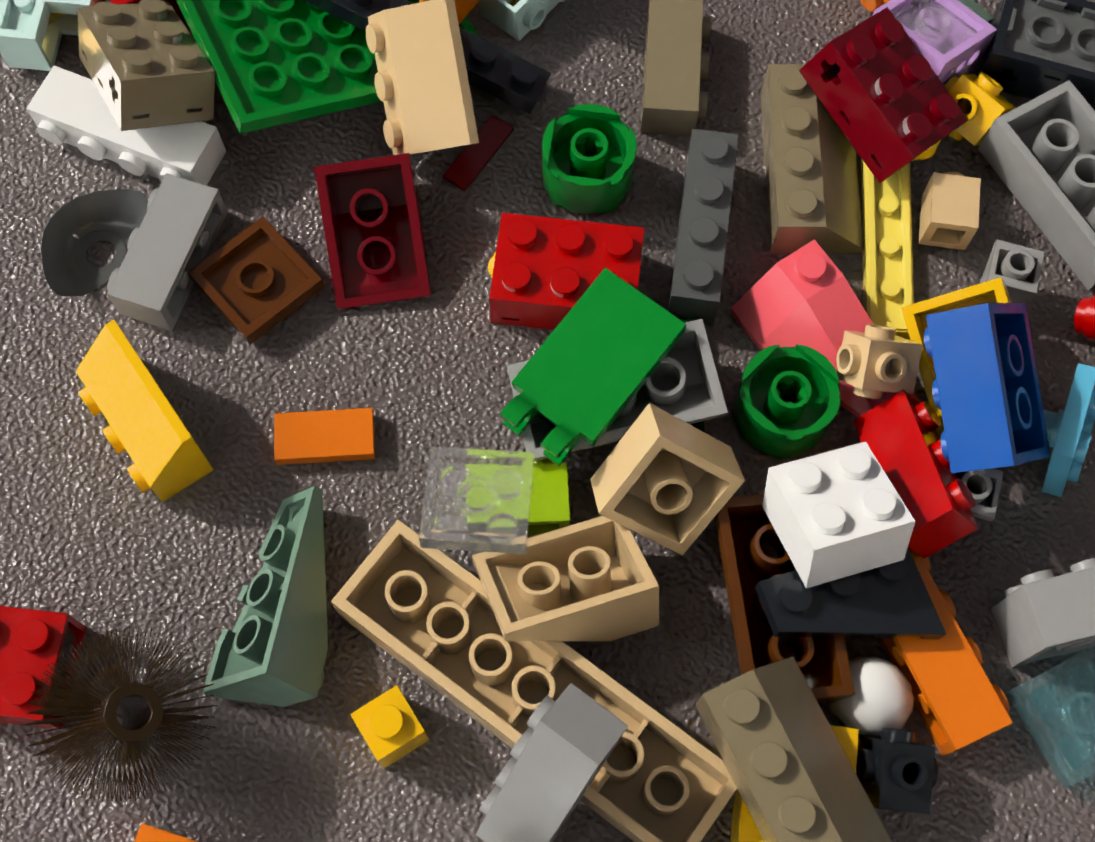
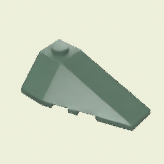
(282, 630)

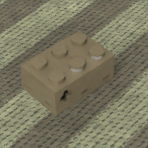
(145, 64)

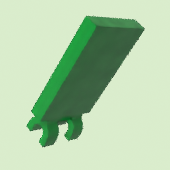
(592, 365)

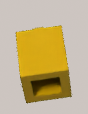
(389, 727)

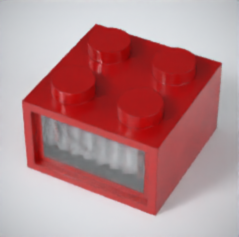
(27, 645)

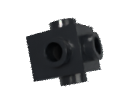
(897, 771)

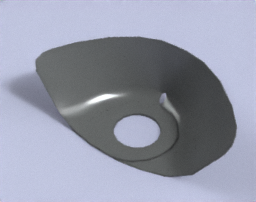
(94, 218)

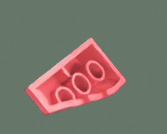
(808, 305)

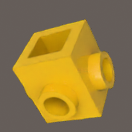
(985, 101)

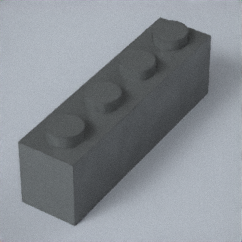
(703, 226)

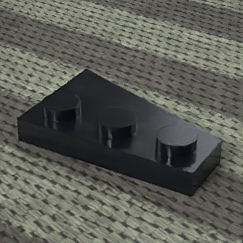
(869, 603)

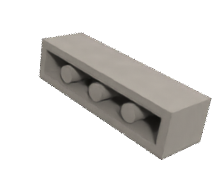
(550, 769)

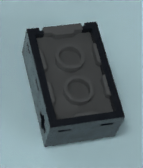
(1043, 47)

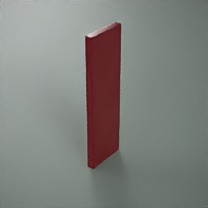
(476, 156)

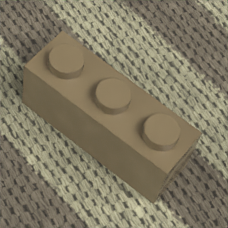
(674, 67)

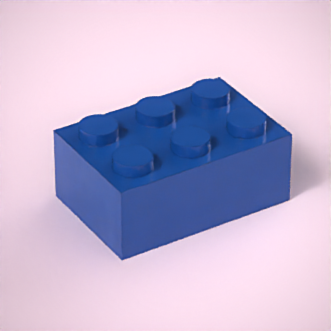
(986, 386)

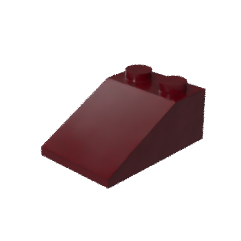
(373, 230)

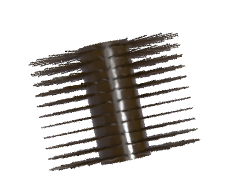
(98, 719)

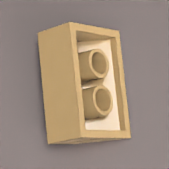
(422, 77)

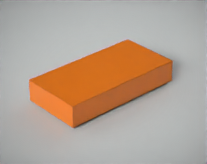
(324, 436)

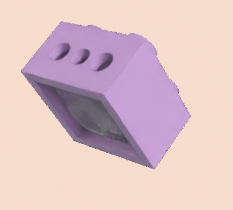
(944, 33)

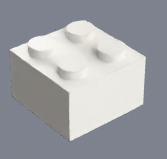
(837, 514)

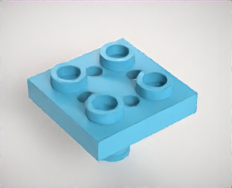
(1070, 432)

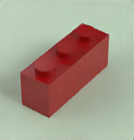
(910, 453)

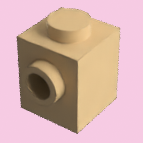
(949, 210)

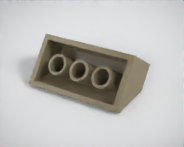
(807, 169)
(787, 759)

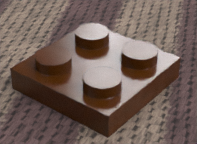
(256, 280)

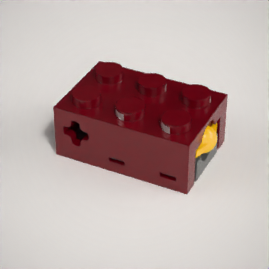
(883, 94)

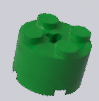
(588, 159)
(780, 375)

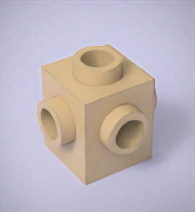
(878, 361)

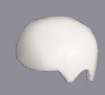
(880, 699)

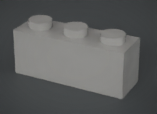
(168, 244)

